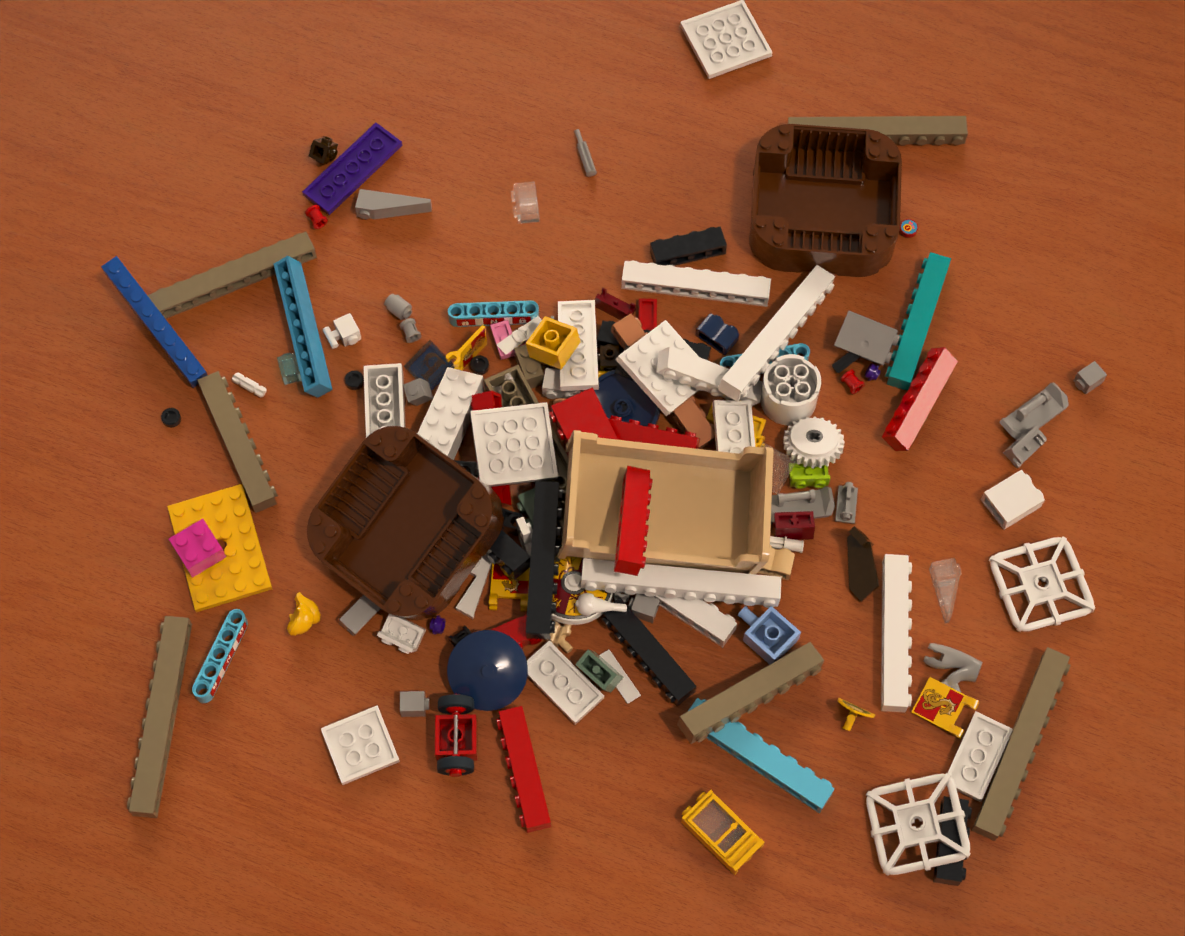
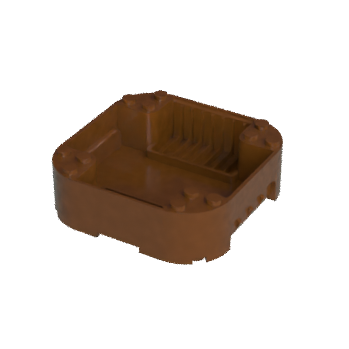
(825, 199)
(404, 523)

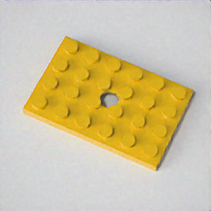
(230, 520)

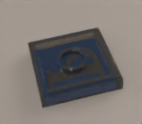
(429, 364)

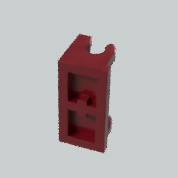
(613, 305)
(794, 525)

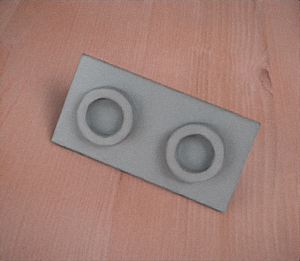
(846, 503)

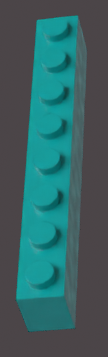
(919, 320)

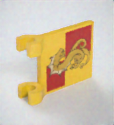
(469, 349)
(508, 588)
(942, 706)

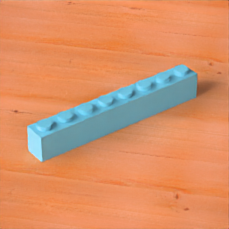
(772, 764)

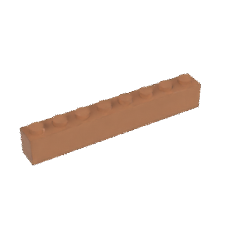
(687, 415)

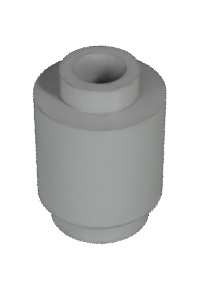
(398, 306)

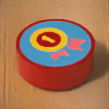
(908, 228)

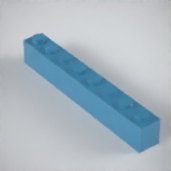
(302, 327)

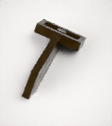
(861, 564)

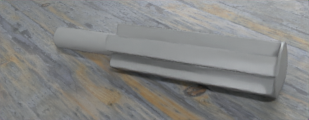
(585, 155)

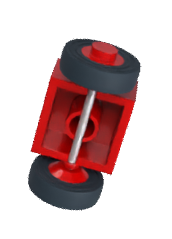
(455, 735)

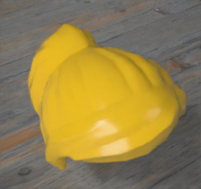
(304, 616)

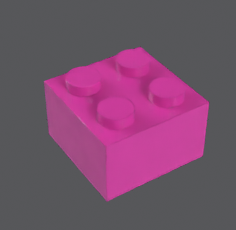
(197, 547)

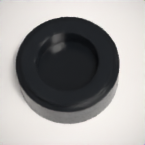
(479, 365)
(354, 380)
(171, 417)

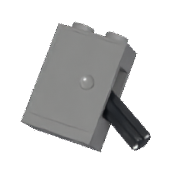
(864, 339)

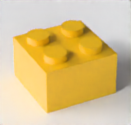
(553, 342)

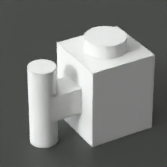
(345, 330)

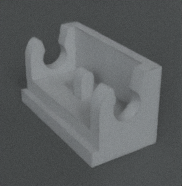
(1025, 446)
(358, 615)

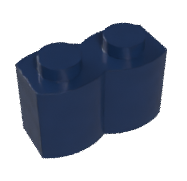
(717, 333)

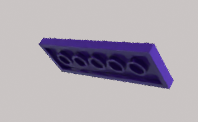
(352, 168)

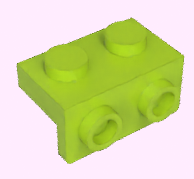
(806, 476)

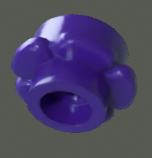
(872, 372)
(437, 625)

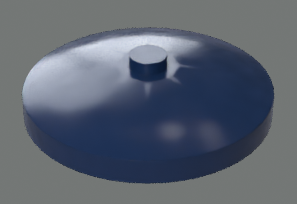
(626, 400)
(488, 669)

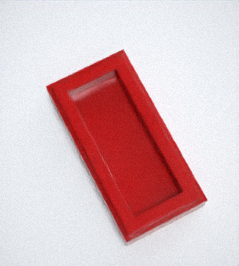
(647, 313)

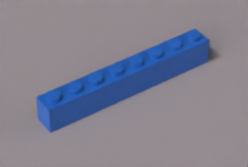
(154, 321)

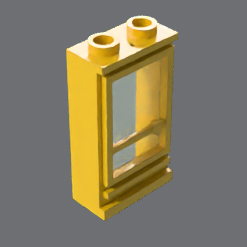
(721, 831)

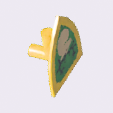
(854, 711)

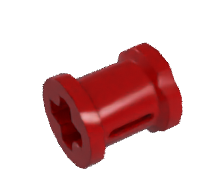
(316, 217)
(852, 381)

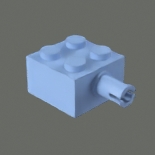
(769, 634)

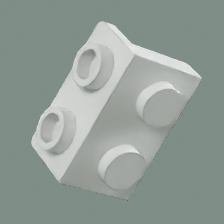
(401, 633)

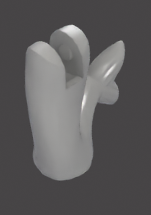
(951, 658)

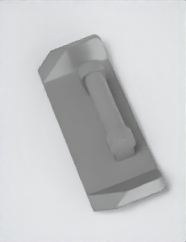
(1036, 411)
(818, 501)

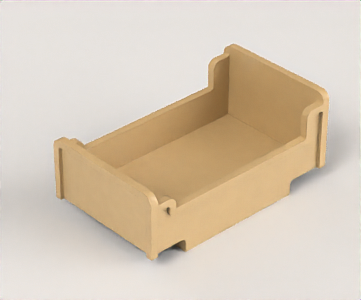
(703, 507)

